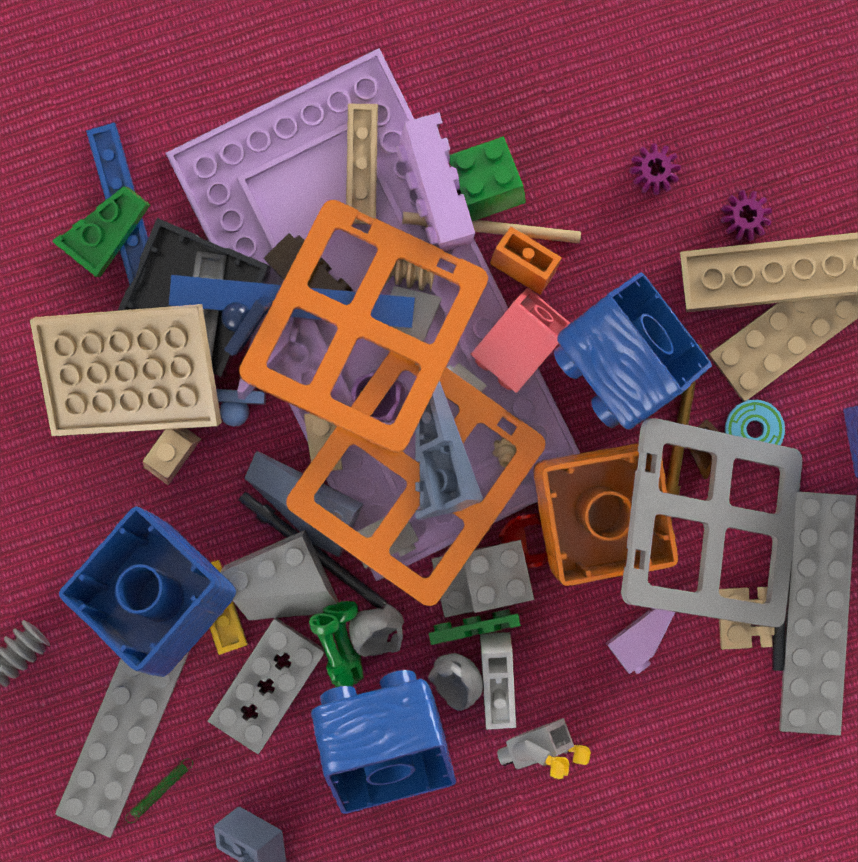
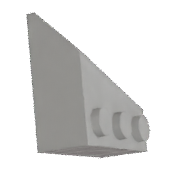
(281, 580)

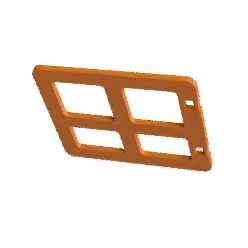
(356, 323)
(477, 519)

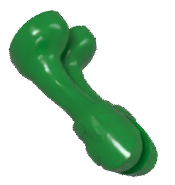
(343, 665)

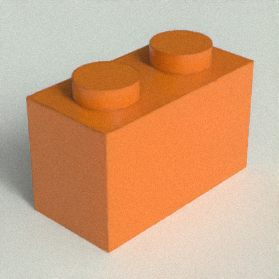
(525, 260)

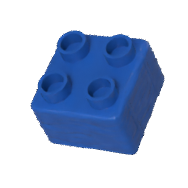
(631, 353)
(148, 593)
(381, 742)

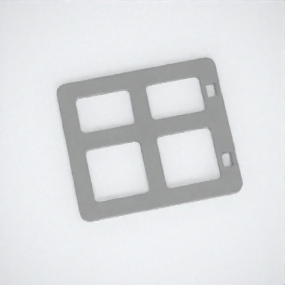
(716, 516)

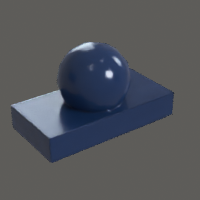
(243, 322)

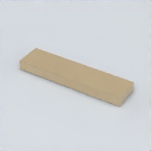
(362, 158)

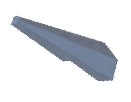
(445, 471)

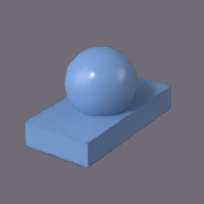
(235, 410)

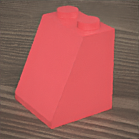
(520, 340)

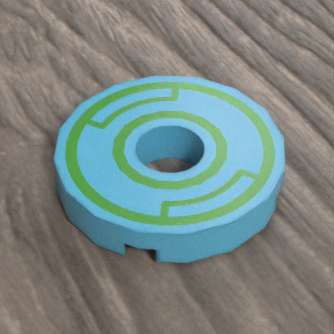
(759, 411)

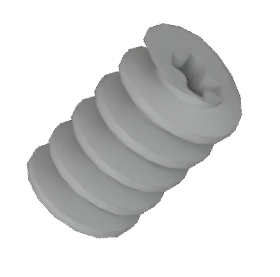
(19, 651)

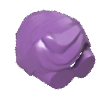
(391, 403)

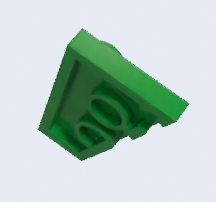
(102, 233)

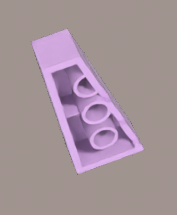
(435, 183)

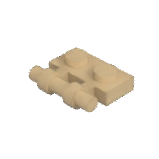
(737, 634)

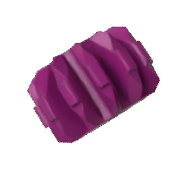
(665, 167)
(741, 224)

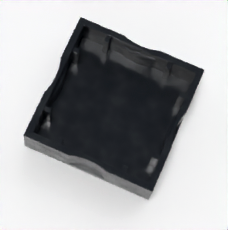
(173, 252)

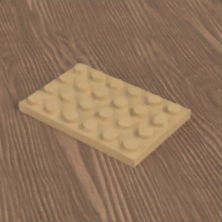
(126, 370)

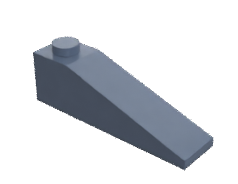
(275, 483)

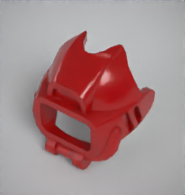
(515, 531)

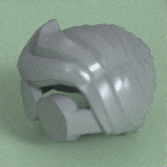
(371, 630)
(457, 680)

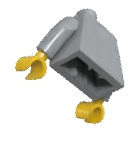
(541, 747)

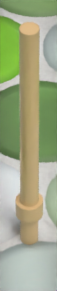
(502, 228)

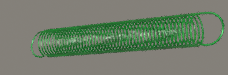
(170, 783)

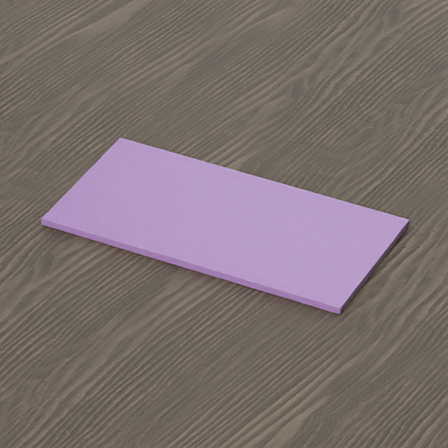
(271, 179)

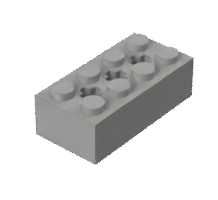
(270, 705)

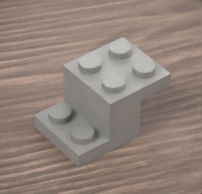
(488, 580)

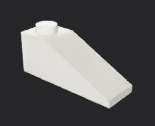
(498, 680)

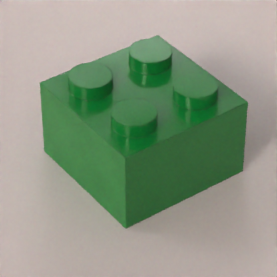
(488, 178)

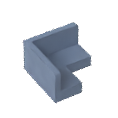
(249, 838)

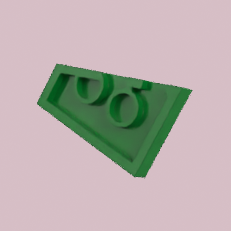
(473, 626)

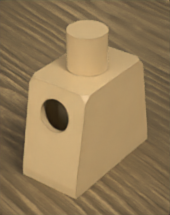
(170, 453)

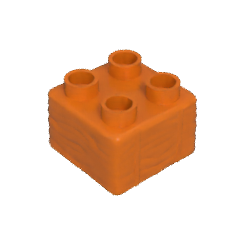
(588, 512)

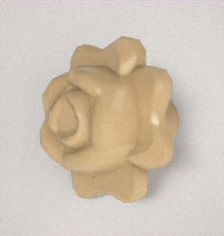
(504, 451)

